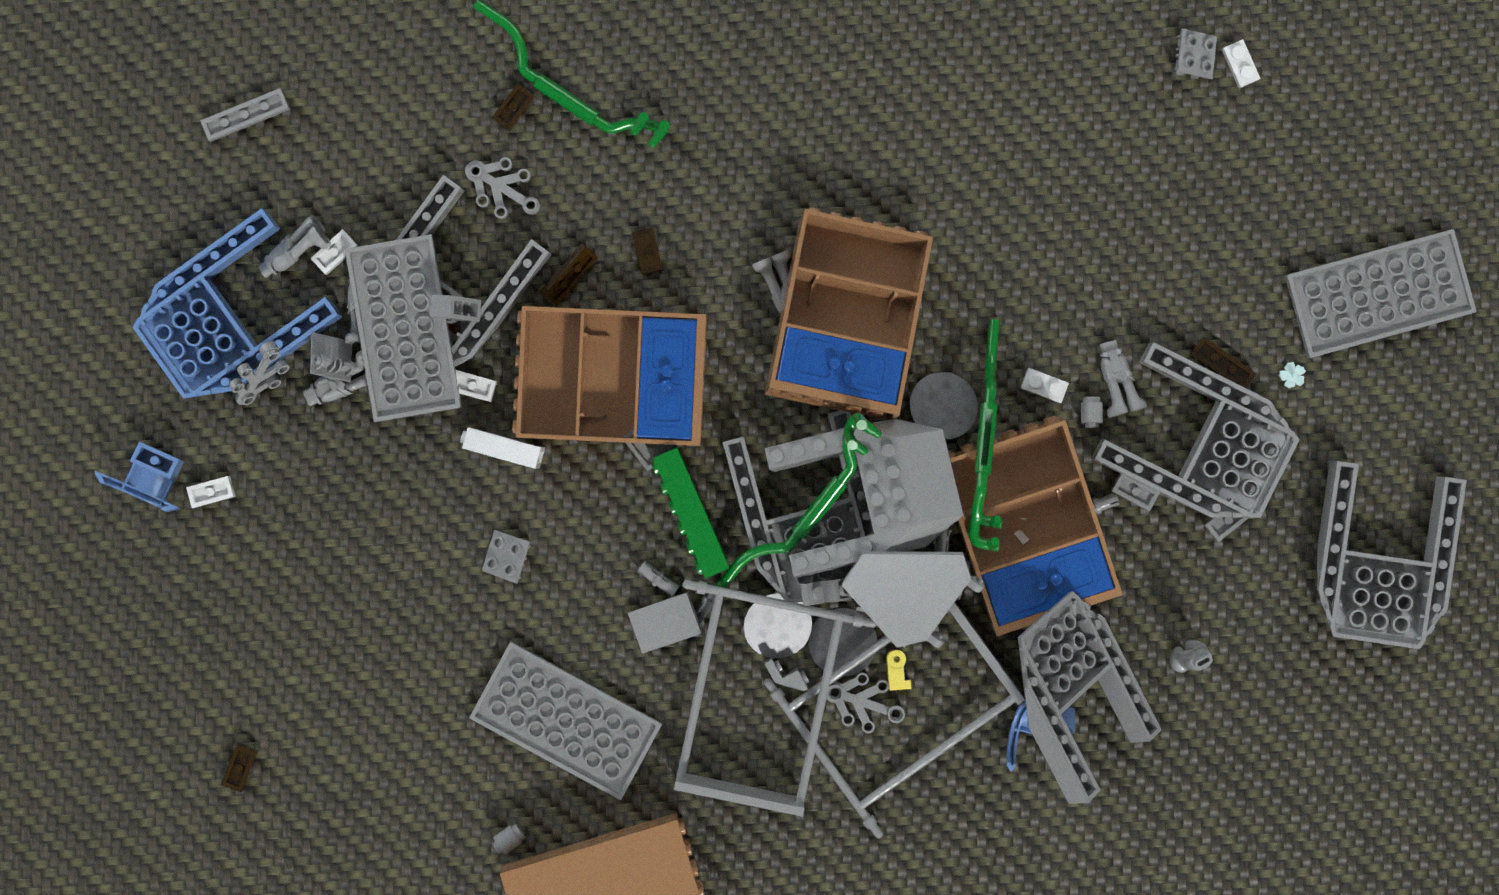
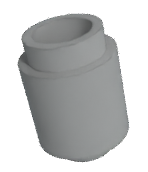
(1091, 412)
(508, 839)

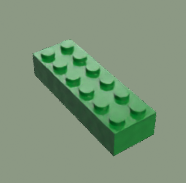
(691, 512)

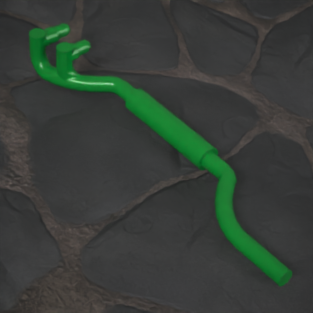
(563, 96)
(985, 447)
(819, 506)

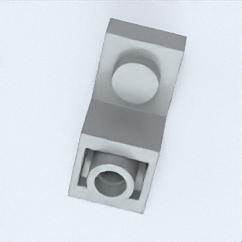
(824, 591)
(792, 679)

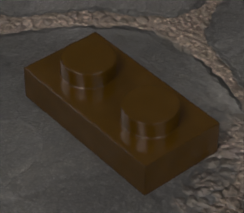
(513, 107)
(647, 251)
(239, 767)

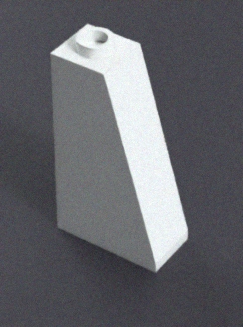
(502, 447)

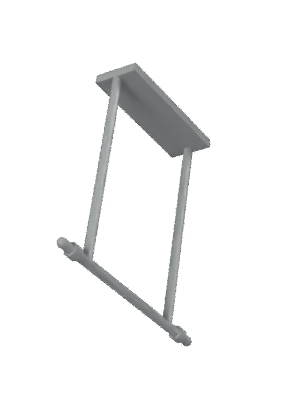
(741, 793)
(869, 820)

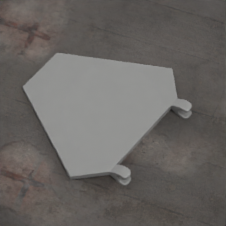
(909, 591)

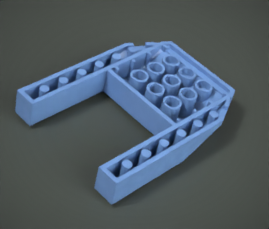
(196, 330)

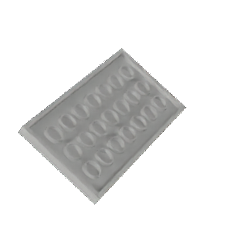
(1380, 293)
(402, 346)
(565, 720)

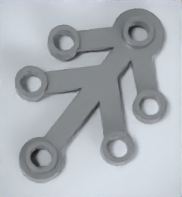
(499, 185)
(246, 394)
(860, 701)

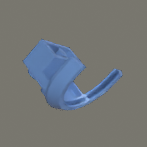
(149, 477)
(1020, 723)

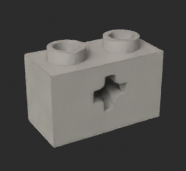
(455, 308)

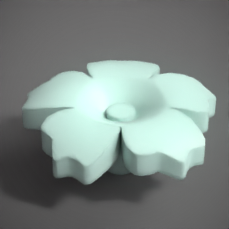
(1292, 375)

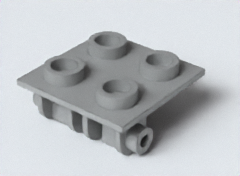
(1195, 54)
(331, 357)
(506, 556)

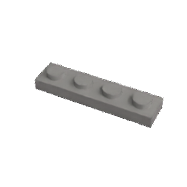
(245, 114)

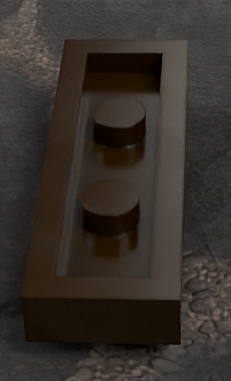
(568, 274)
(1222, 362)

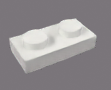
(1240, 64)
(329, 258)
(1044, 385)
(475, 386)
(210, 492)

